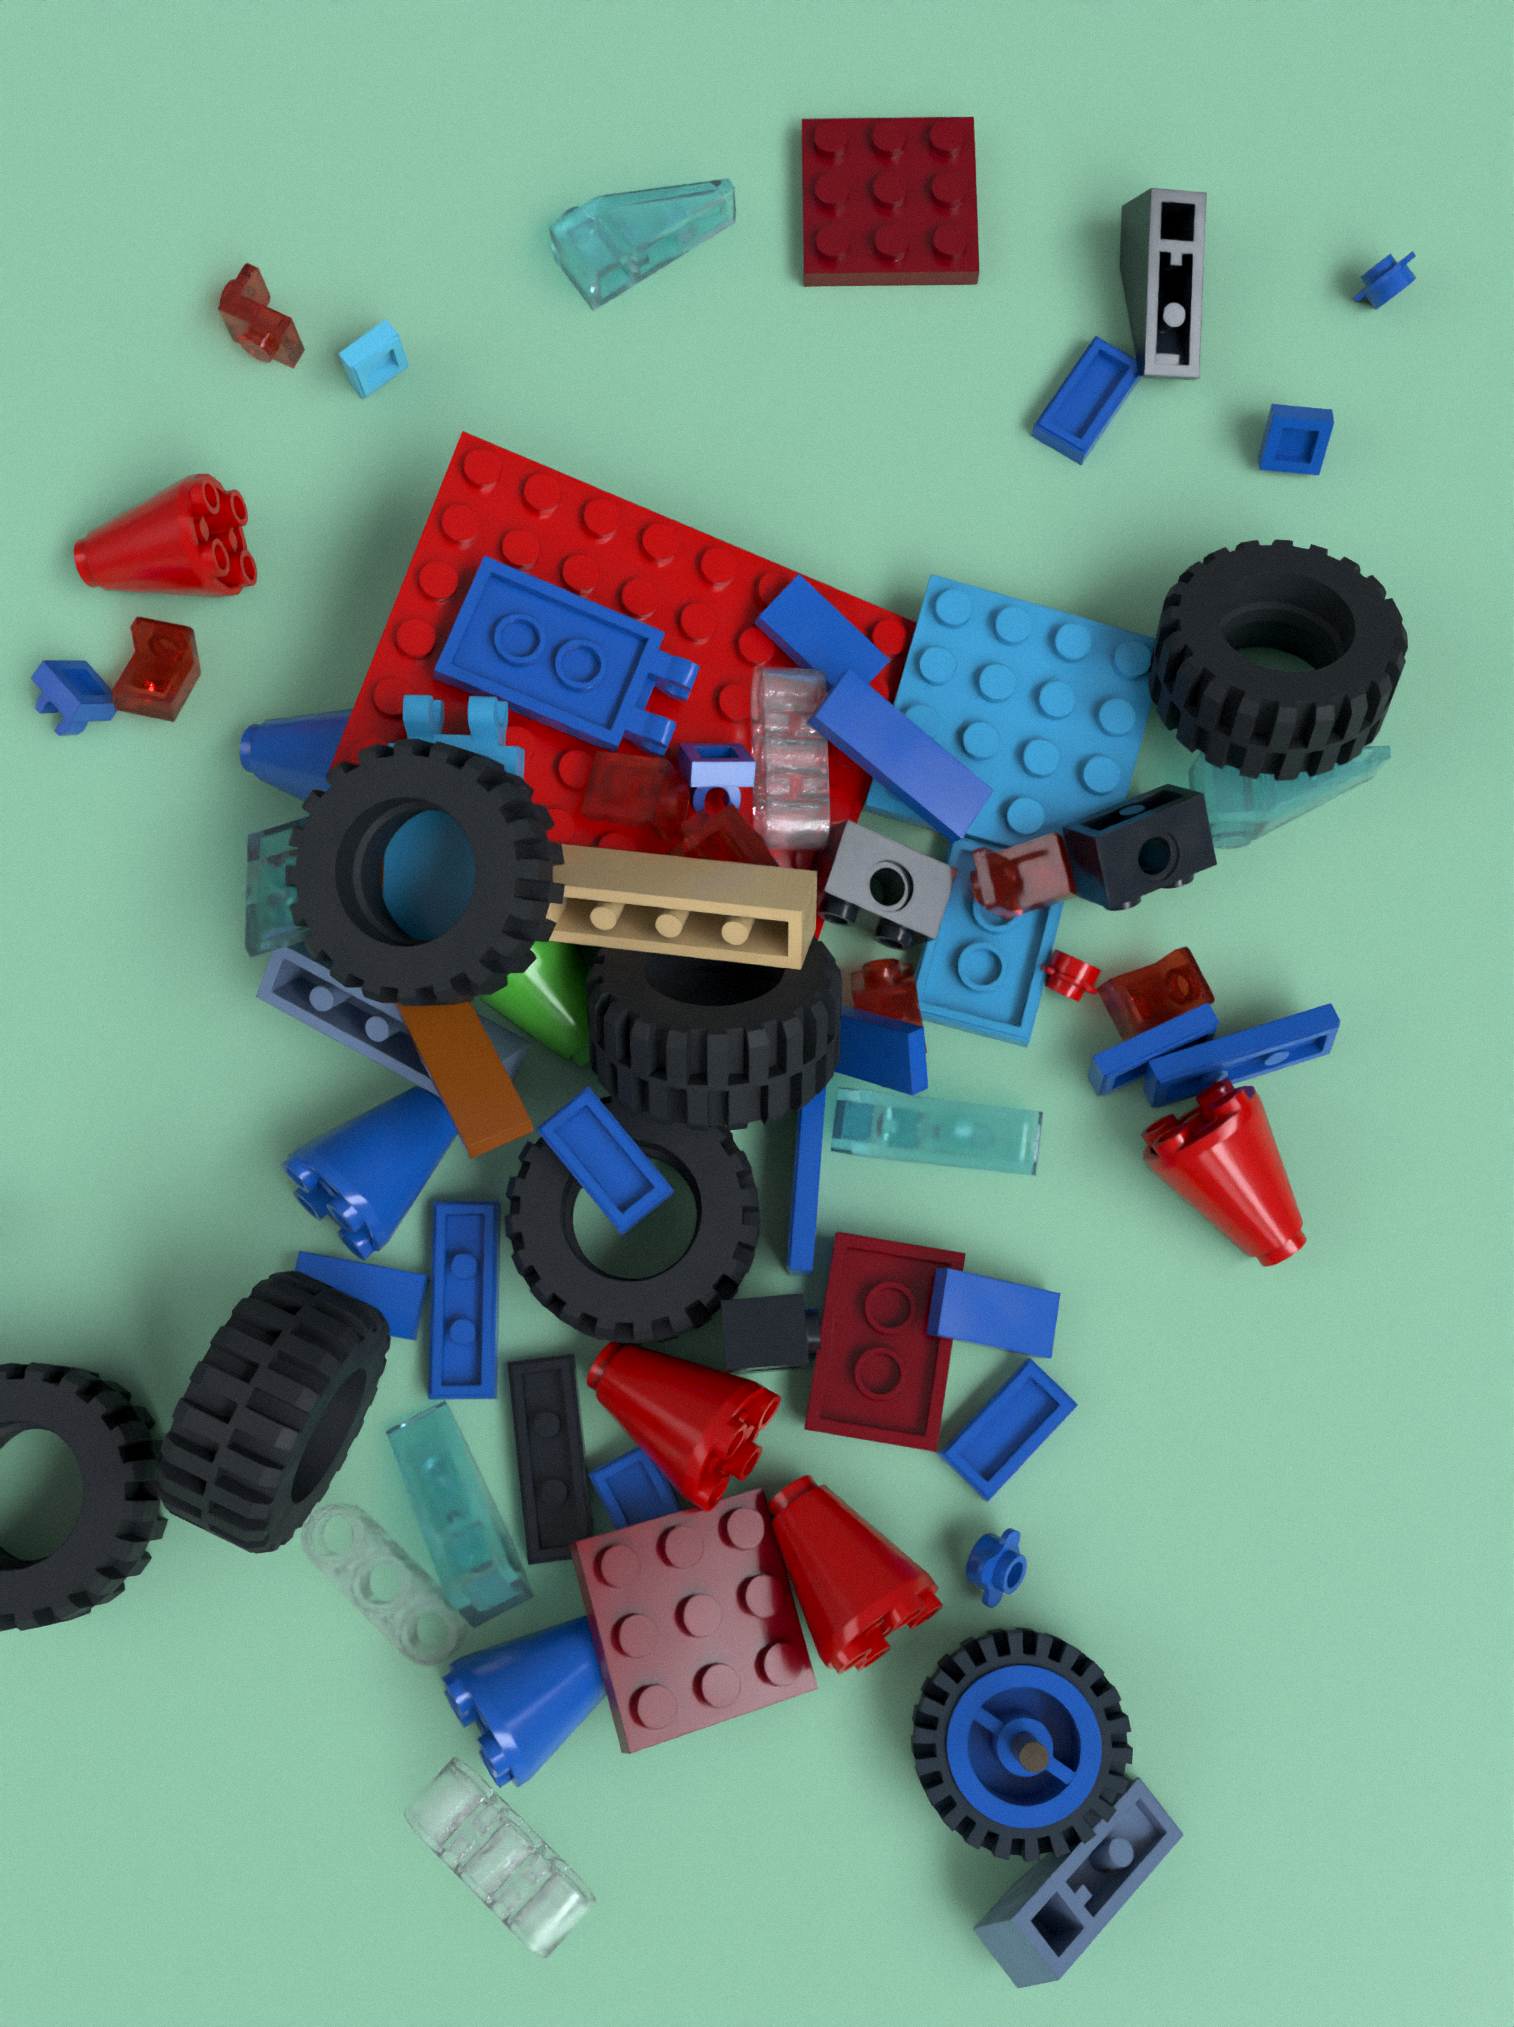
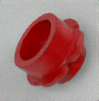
(1070, 976)

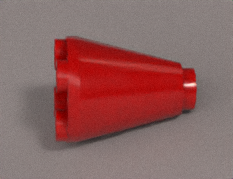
(173, 544)
(1229, 1170)
(684, 1416)
(847, 1576)

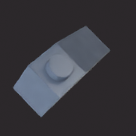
(1069, 1899)

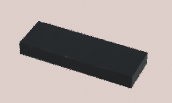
(550, 1456)

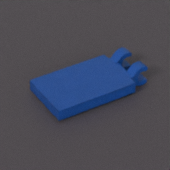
(562, 660)

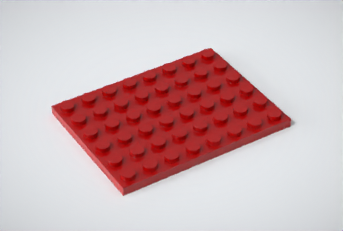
(632, 563)

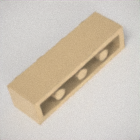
(685, 906)

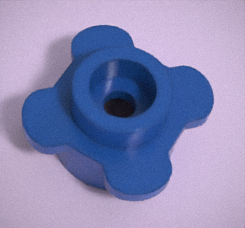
(1386, 280)
(996, 1565)

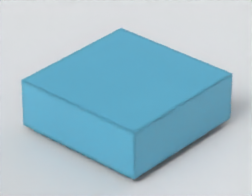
(374, 359)

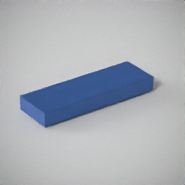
(900, 756)
(1241, 1055)
(806, 1187)
(464, 1300)

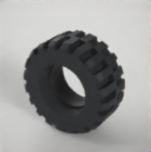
(1288, 603)
(343, 858)
(713, 1035)
(650, 1306)
(272, 1411)
(118, 1492)

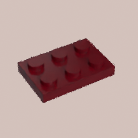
(875, 1363)

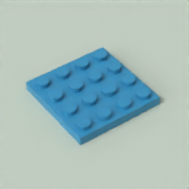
(1026, 702)

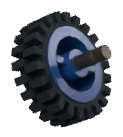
(1020, 1743)

